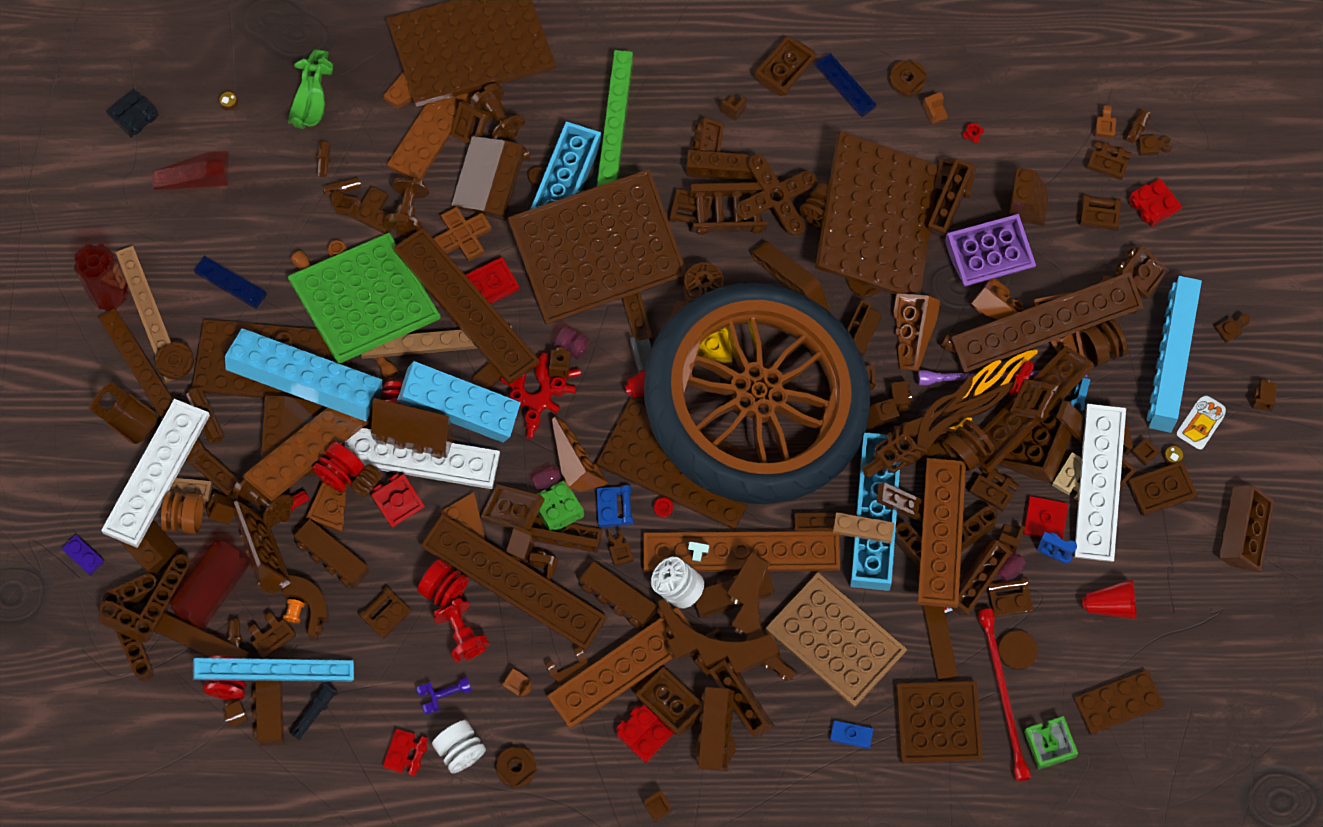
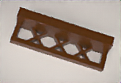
(568, 540)

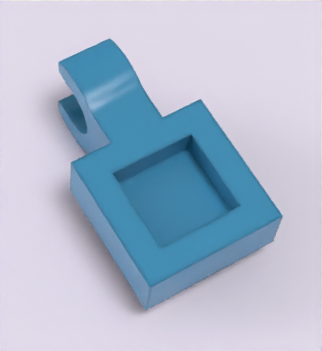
(1081, 392)

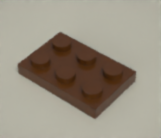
(1162, 488)
(512, 507)

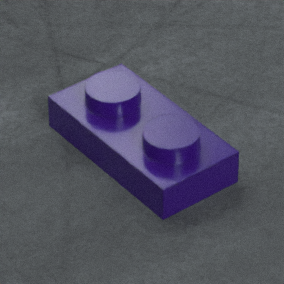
(83, 555)

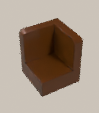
(733, 107)
(221, 508)
(1011, 537)
(657, 806)

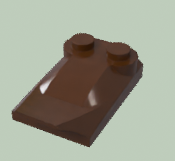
(785, 66)
(669, 701)

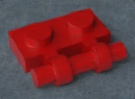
(399, 752)

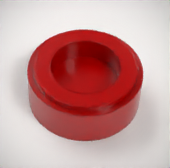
(663, 507)

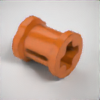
(293, 611)

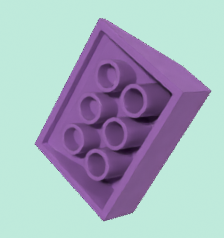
(990, 250)

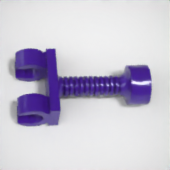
(425, 689)

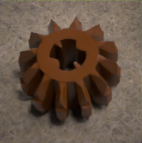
(366, 480)

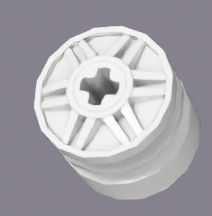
(677, 582)
(458, 746)

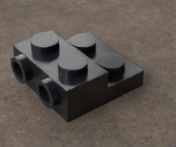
(132, 113)

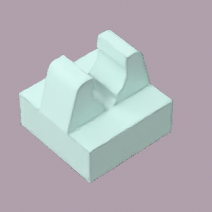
(698, 550)

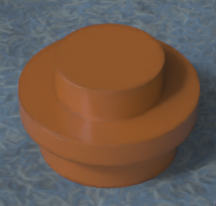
(336, 247)

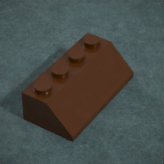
(1247, 528)

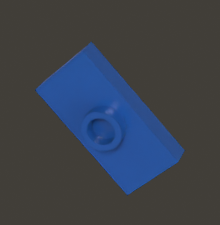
(851, 735)

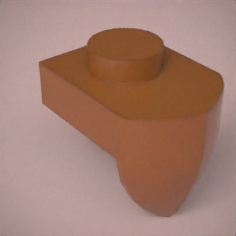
(517, 683)

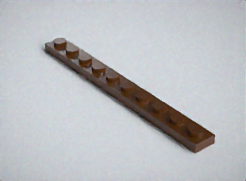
(143, 371)

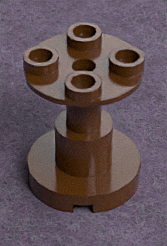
(491, 101)
(403, 220)
(276, 510)

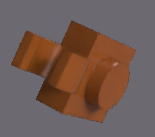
(1105, 125)

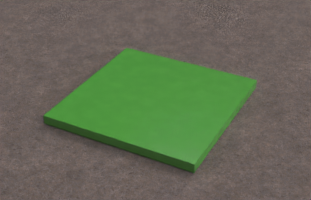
(363, 298)

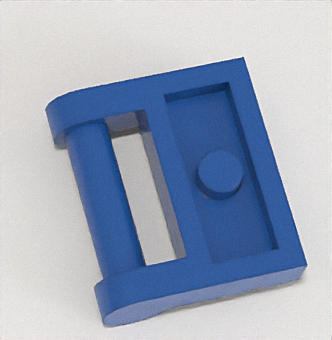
(608, 506)
(1052, 543)

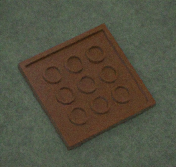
(939, 722)

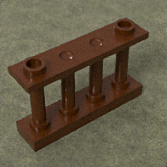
(719, 191)

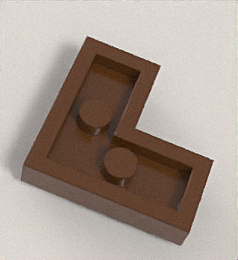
(370, 210)

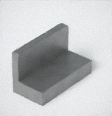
(641, 351)

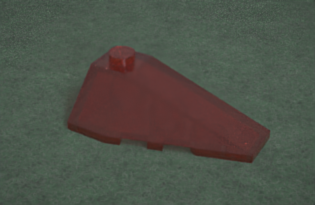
(200, 171)

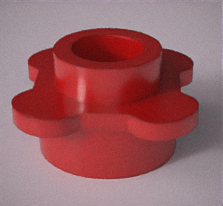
(973, 128)

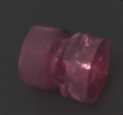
(572, 342)

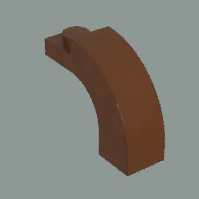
(308, 593)

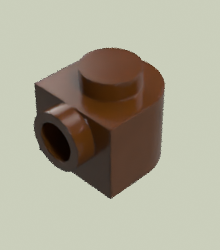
(235, 713)

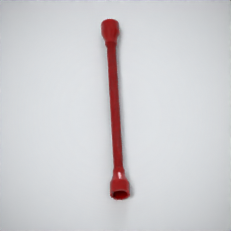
(1021, 769)

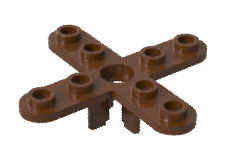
(786, 190)

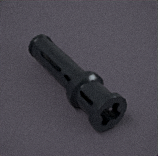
(319, 703)

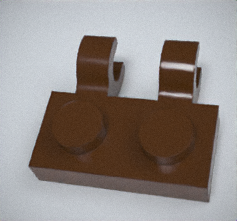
(272, 639)

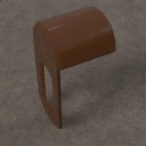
(126, 416)

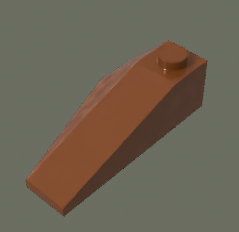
(995, 300)

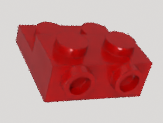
(1154, 202)
(396, 499)
(643, 733)

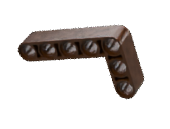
(789, 272)
(968, 536)
(154, 605)
(129, 645)

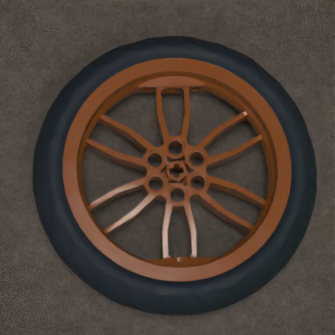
(812, 325)

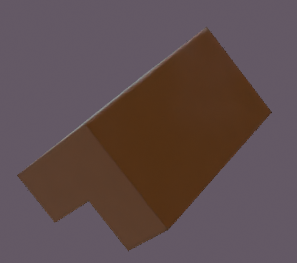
(864, 325)

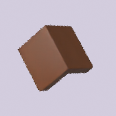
(934, 108)

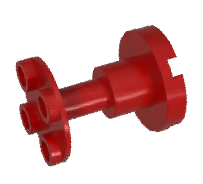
(467, 644)

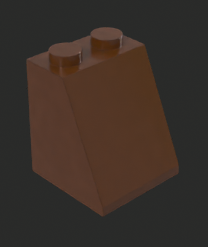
(1028, 197)

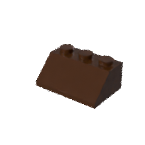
(154, 550)

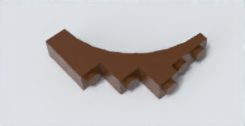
(748, 621)
(742, 655)

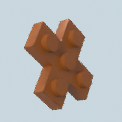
(463, 233)

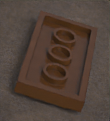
(1118, 702)

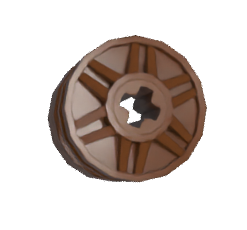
(182, 513)

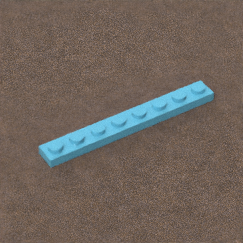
(273, 670)

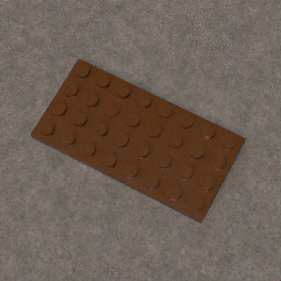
(217, 339)
(639, 459)

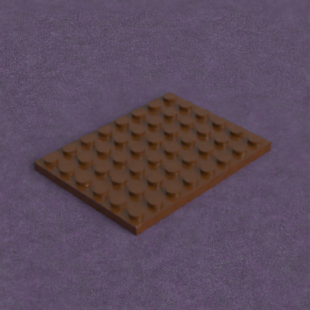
(468, 46)
(877, 216)
(597, 246)

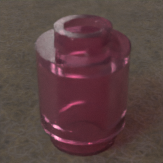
(546, 478)
(1012, 567)

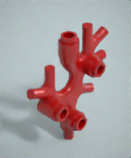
(542, 400)

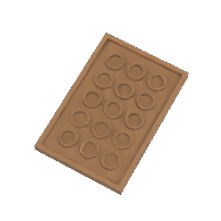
(836, 640)

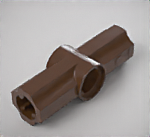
(212, 428)

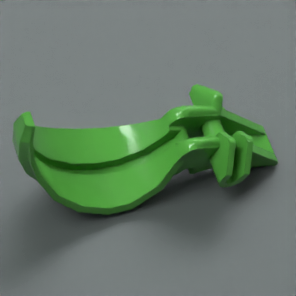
(309, 99)

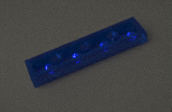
(846, 85)
(230, 282)

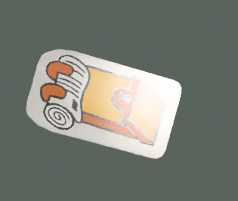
(1202, 422)

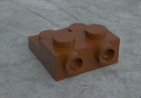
(1145, 270)

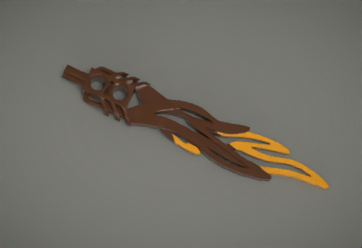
(963, 411)

